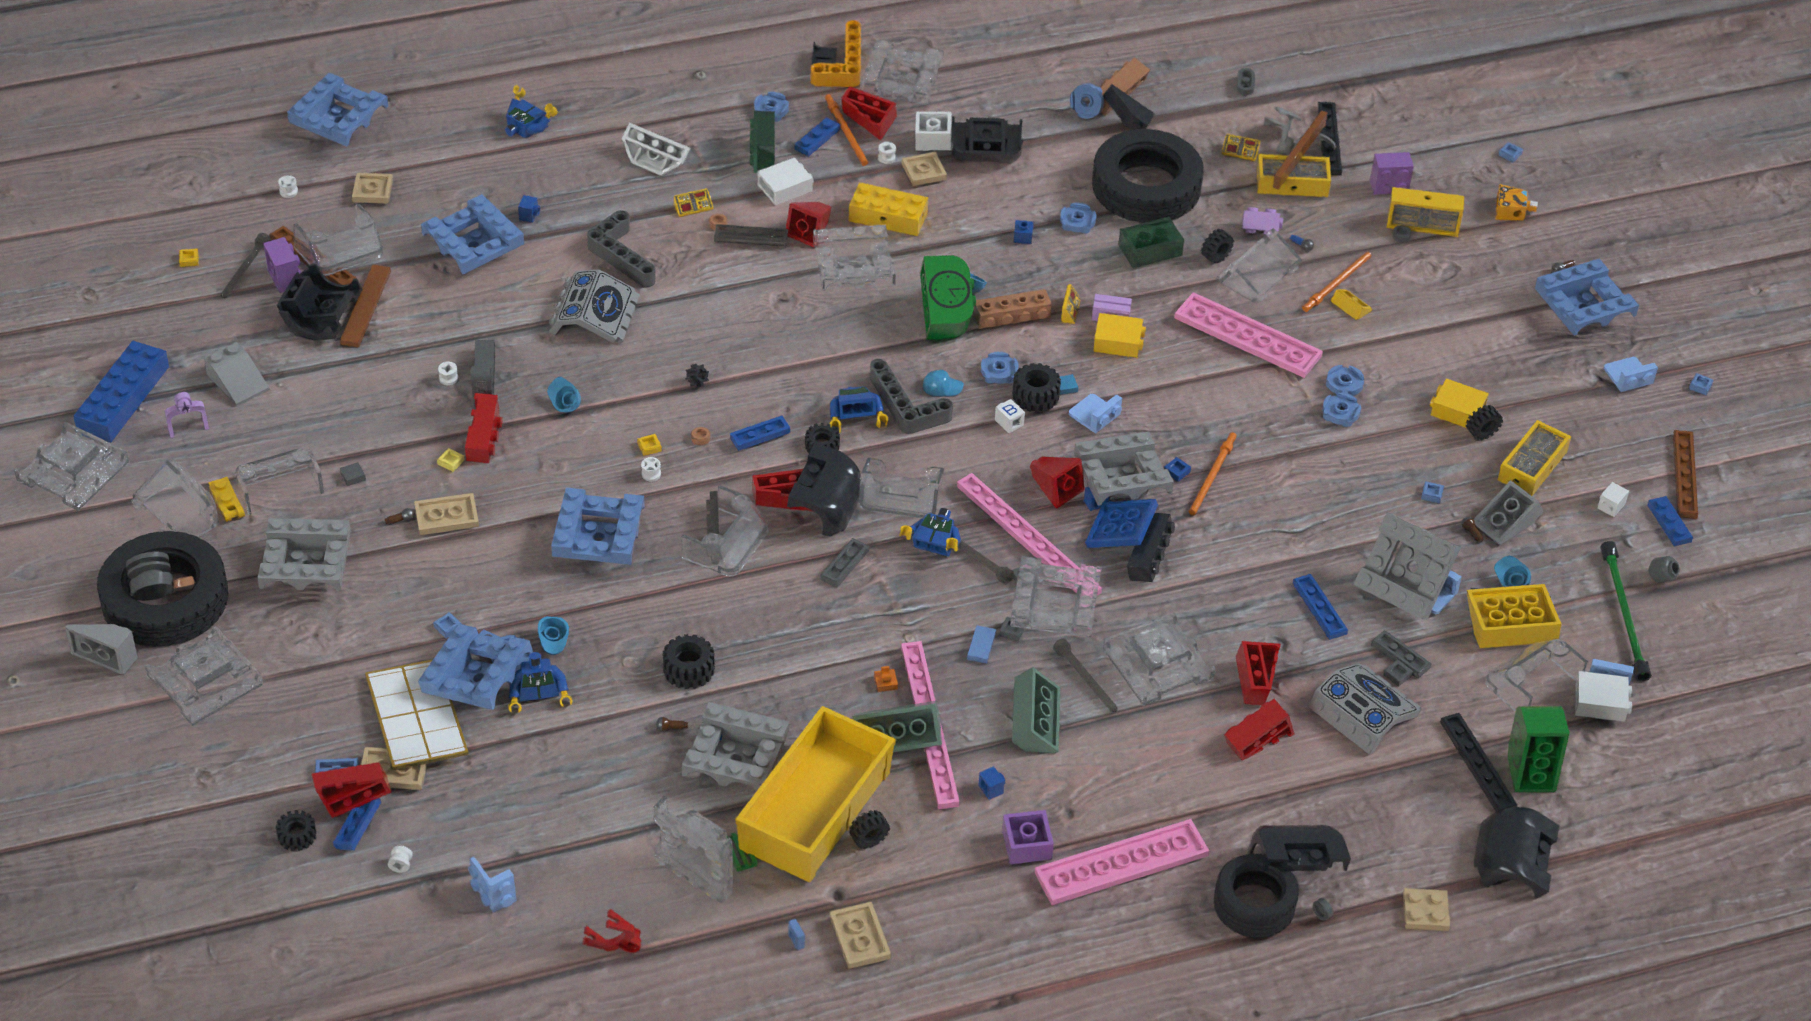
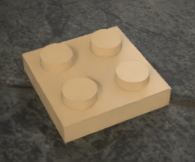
(924, 169)
(372, 188)
(1426, 909)

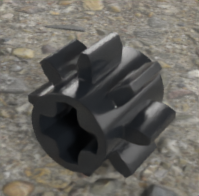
(697, 375)

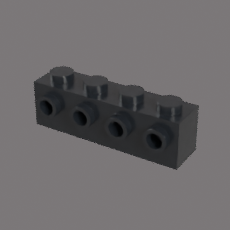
(1147, 557)

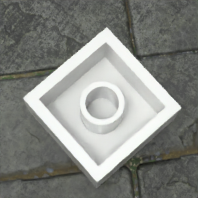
(933, 131)

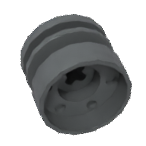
(150, 576)

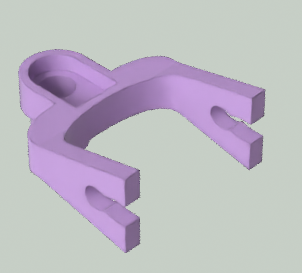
(182, 405)

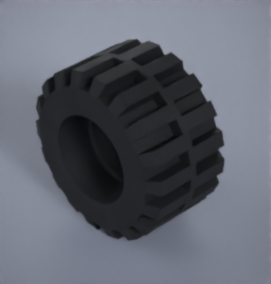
(1036, 387)
(688, 649)

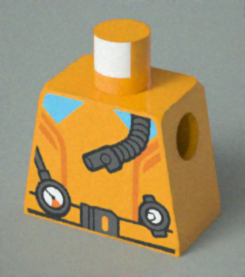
(1513, 203)

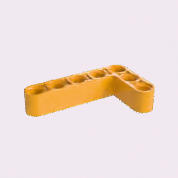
(842, 74)

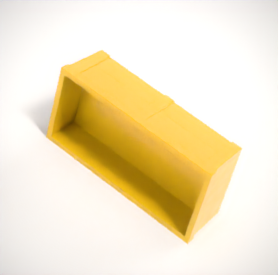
(814, 793)

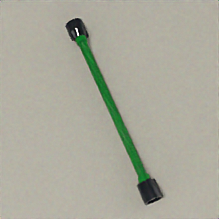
(1641, 667)

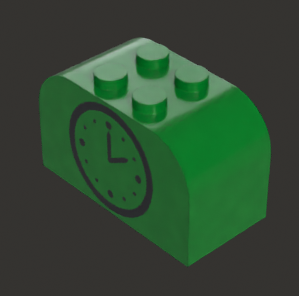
(946, 296)
(1537, 748)

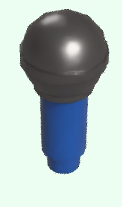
(1307, 245)

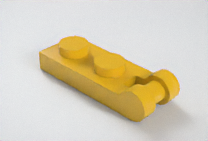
(226, 499)

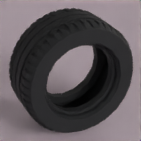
(1250, 920)

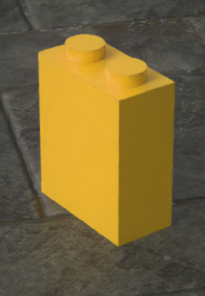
(1119, 335)
(1456, 402)

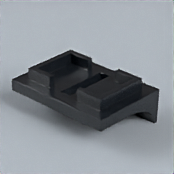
(823, 54)

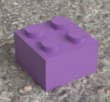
(1391, 171)
(281, 262)
(1027, 837)

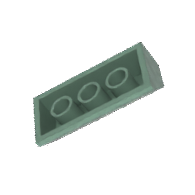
(1036, 713)
(910, 725)

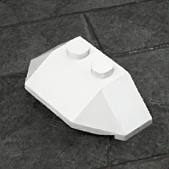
(652, 150)

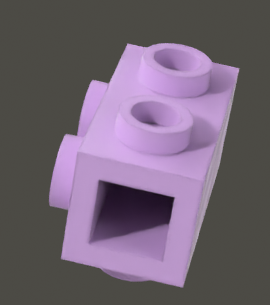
(1261, 221)

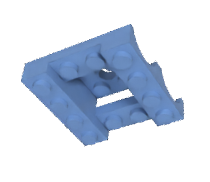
(323, 117)
(492, 238)
(1575, 305)
(576, 536)
(456, 674)

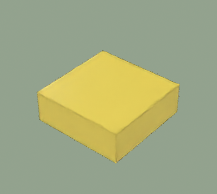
(450, 460)

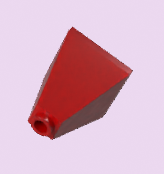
(806, 217)
(1058, 478)

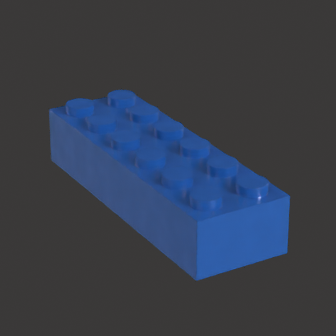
(121, 390)

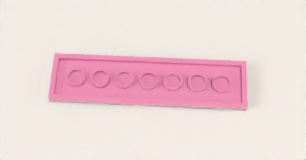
(1248, 334)
(1121, 861)

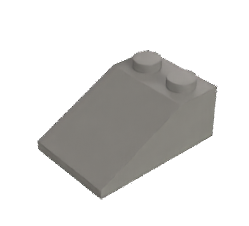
(235, 373)
(1508, 513)
(103, 645)

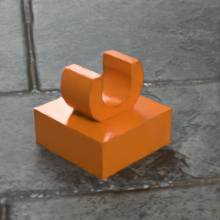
(885, 679)

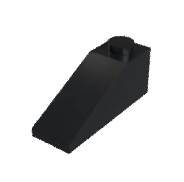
(1129, 110)

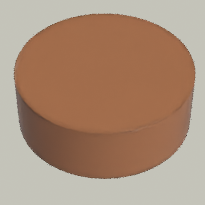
(717, 219)
(700, 436)
(184, 581)

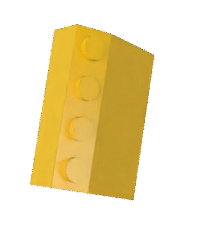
(1513, 615)

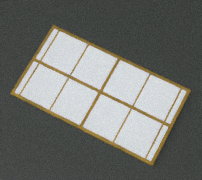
(413, 723)

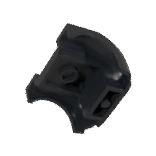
(986, 140)
(315, 305)
(828, 488)
(1300, 847)
(1516, 847)

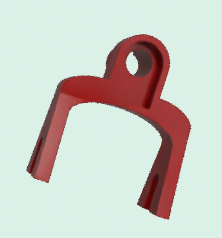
(628, 940)

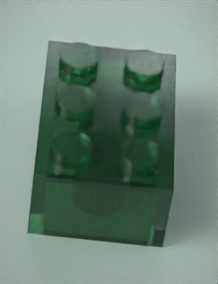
(762, 140)
(1151, 242)

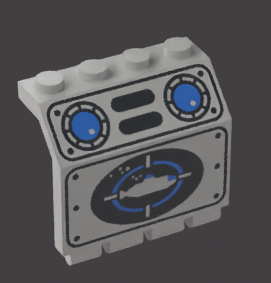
(595, 303)
(1361, 705)

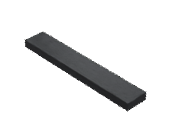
(1331, 131)
(1477, 762)

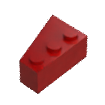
(869, 111)
(484, 429)
(774, 488)
(1256, 670)
(1259, 729)
(350, 787)

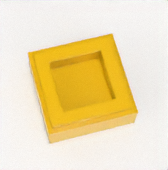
(188, 257)
(649, 444)

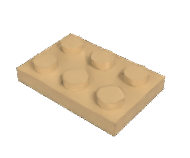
(446, 514)
(402, 778)
(860, 935)

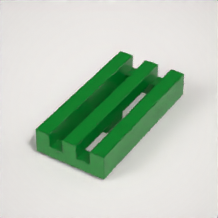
(738, 867)

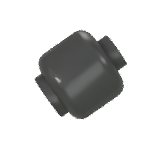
(1664, 569)

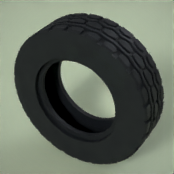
(1152, 149)
(173, 621)

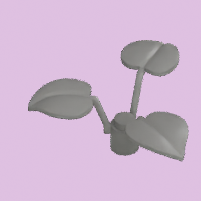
(1286, 142)

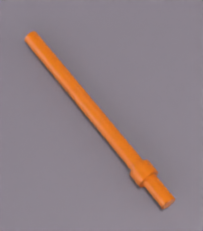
(835, 109)
(1317, 298)
(1225, 449)

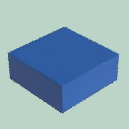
(1178, 469)

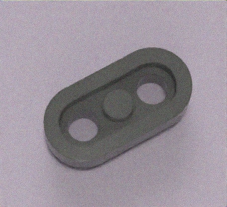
(1245, 81)

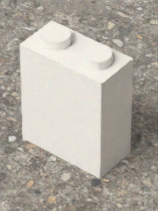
(785, 181)
(1602, 696)

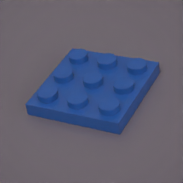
(1121, 523)

